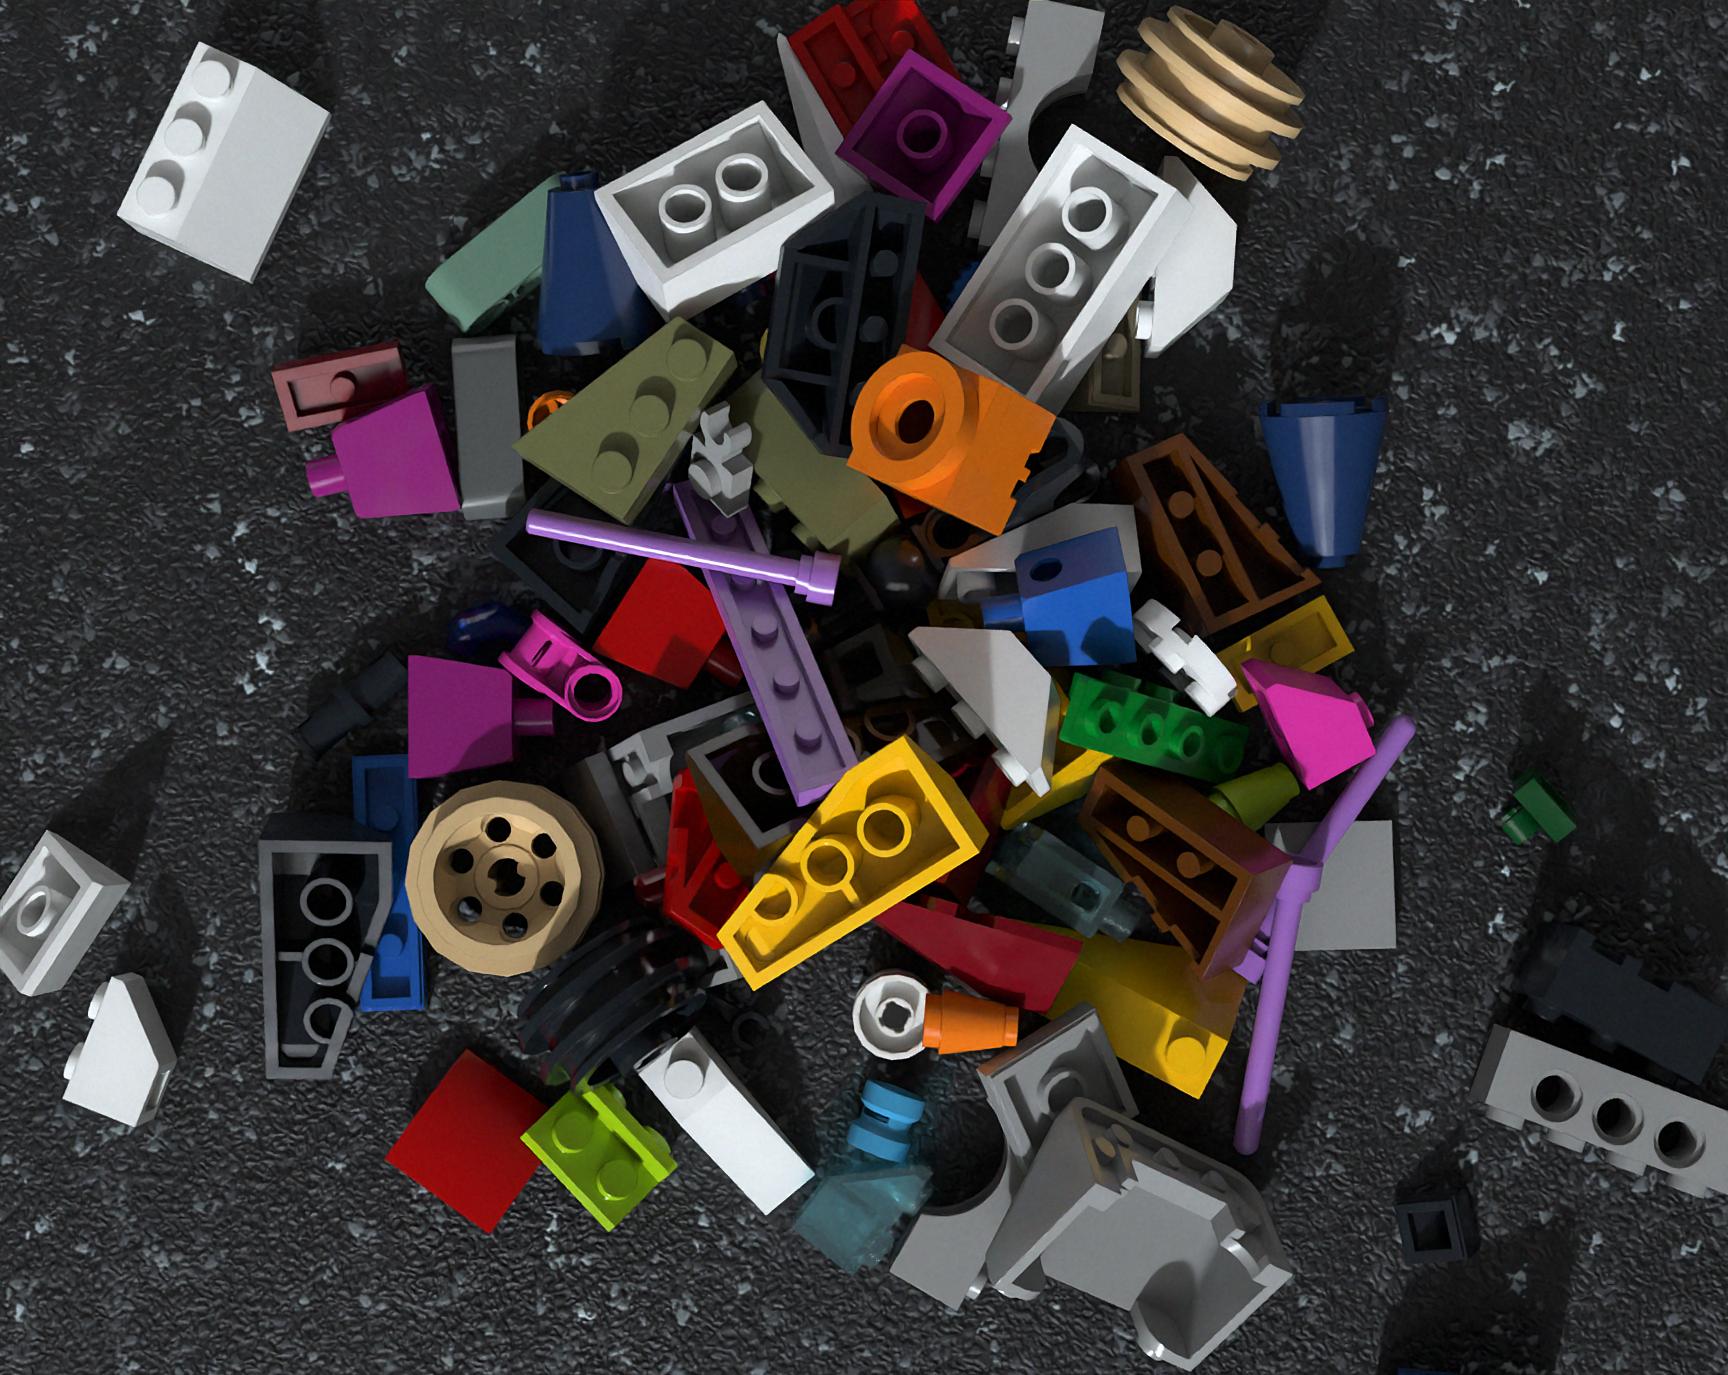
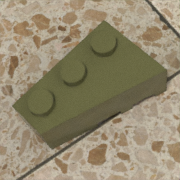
(632, 420)
(829, 501)

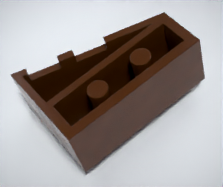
(1187, 858)

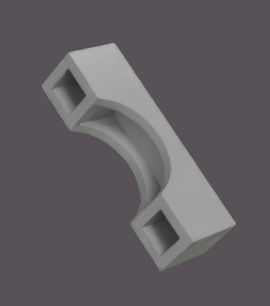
(1054, 61)
(948, 1243)

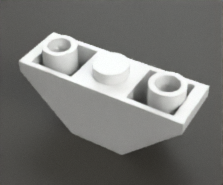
(1194, 270)
(997, 693)

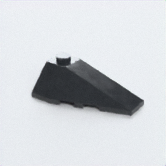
(321, 921)

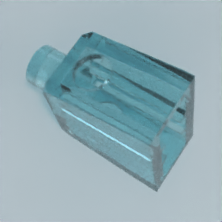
(1048, 873)

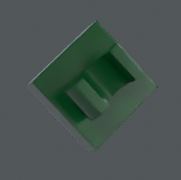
(1537, 807)

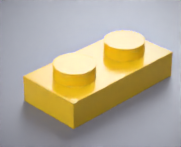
(1300, 640)

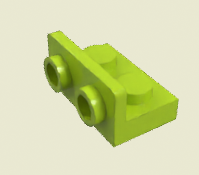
(600, 1152)

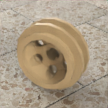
(1210, 92)
(438, 889)

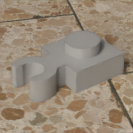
(717, 462)

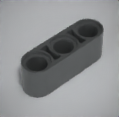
(488, 421)

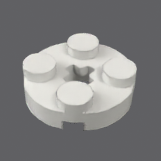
(1186, 660)

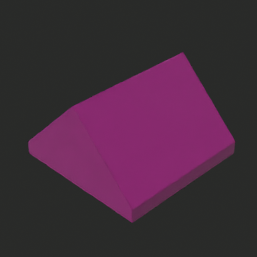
(923, 135)

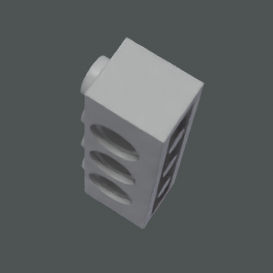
(1518, 1063)

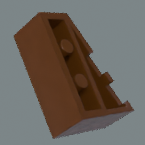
(1202, 540)

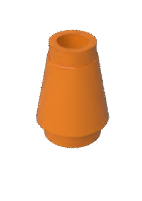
(967, 1023)

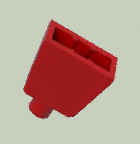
(670, 630)

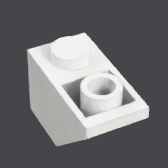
(125, 1055)

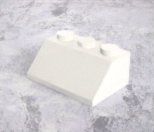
(224, 163)
(714, 211)

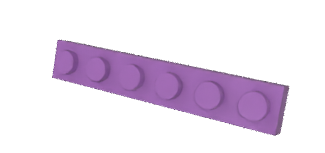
(772, 655)

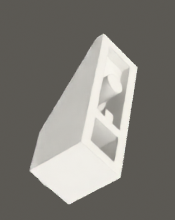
(727, 1121)

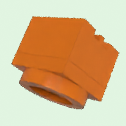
(946, 436)

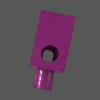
(393, 459)
(468, 717)

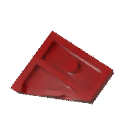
(699, 881)

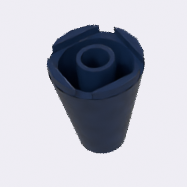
(585, 280)
(1325, 470)

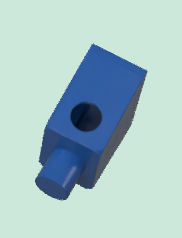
(1070, 602)

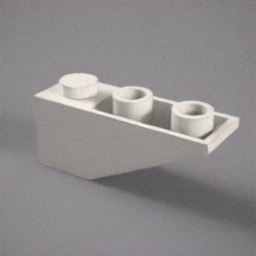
(990, 567)

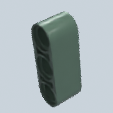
(495, 265)

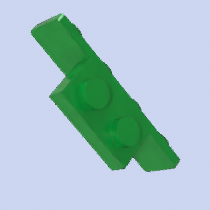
(1151, 727)

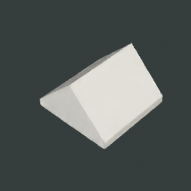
(54, 914)

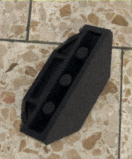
(841, 311)

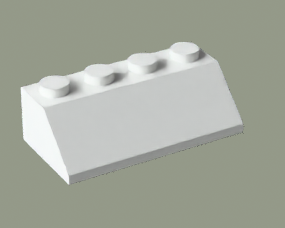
(1063, 271)

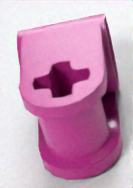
(561, 666)

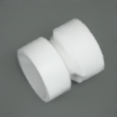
(891, 1013)

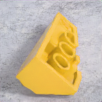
(865, 848)

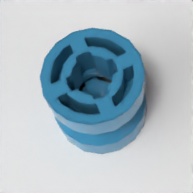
(880, 1134)

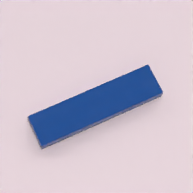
(392, 805)

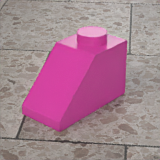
(1311, 720)

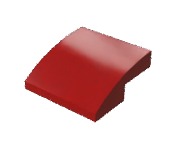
(858, 47)
(469, 1142)

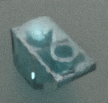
(857, 1207)

